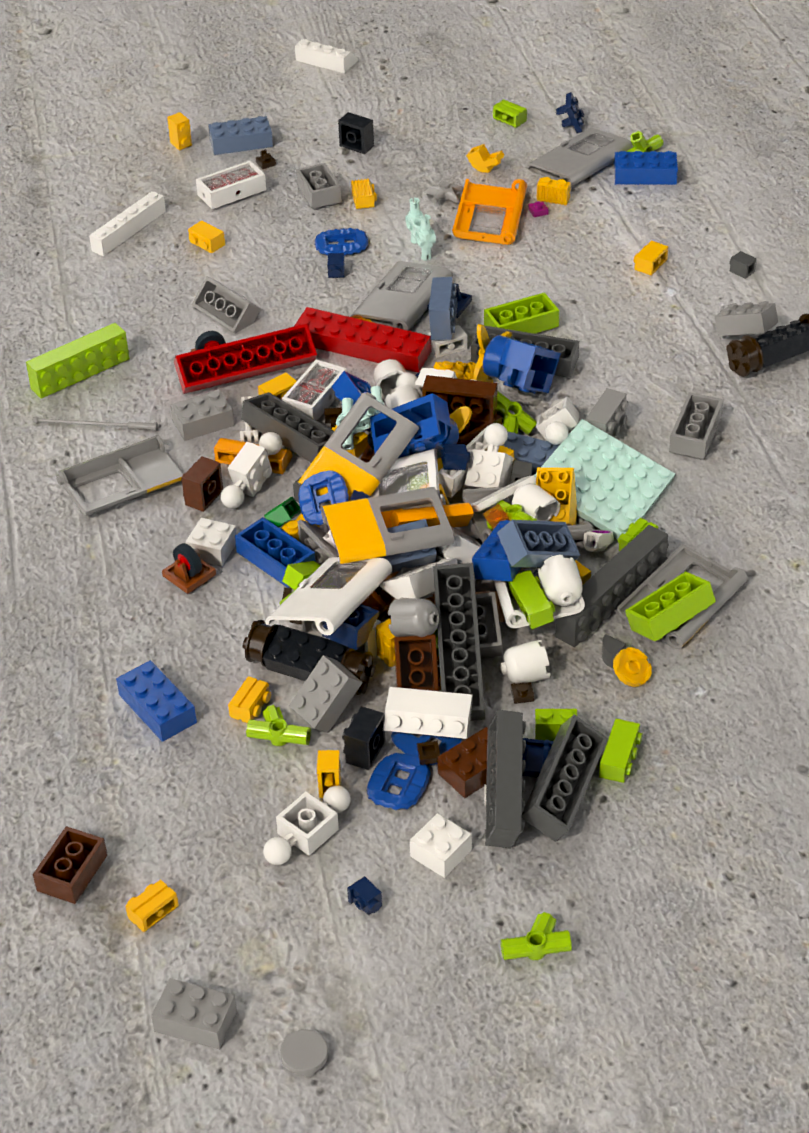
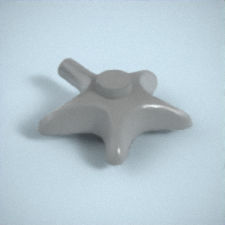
(444, 192)

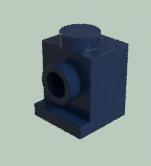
(365, 896)

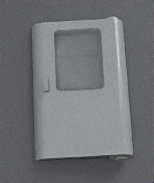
(582, 155)
(402, 294)

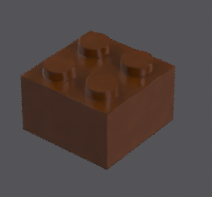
(202, 483)

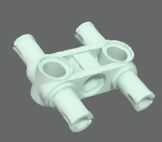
(420, 229)
(364, 423)

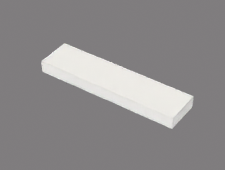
(501, 494)

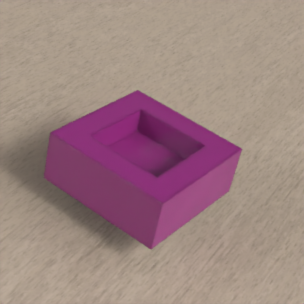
(538, 209)

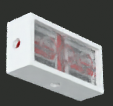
(231, 184)
(314, 389)

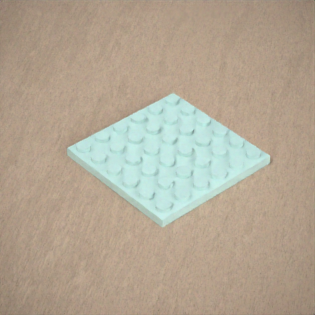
(611, 478)

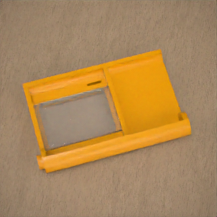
(492, 212)

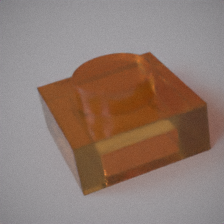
(495, 515)

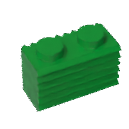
(283, 512)

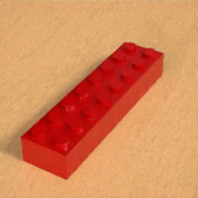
(366, 339)
(245, 358)

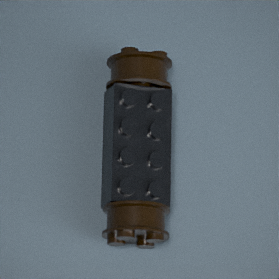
(771, 347)
(298, 652)

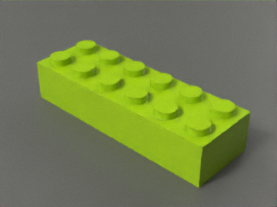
(77, 360)

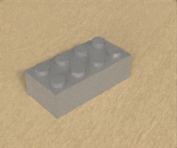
(696, 425)

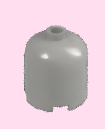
(413, 617)

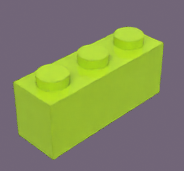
(532, 599)
(620, 750)

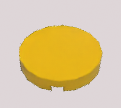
(632, 667)

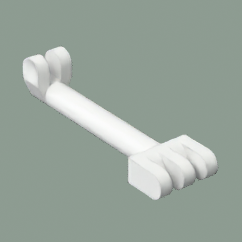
(248, 433)

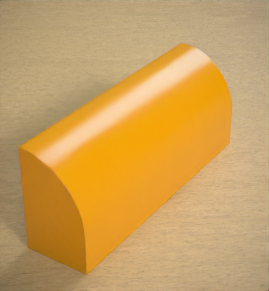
(227, 450)
(457, 515)

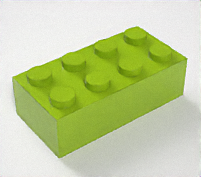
(524, 315)
(670, 606)

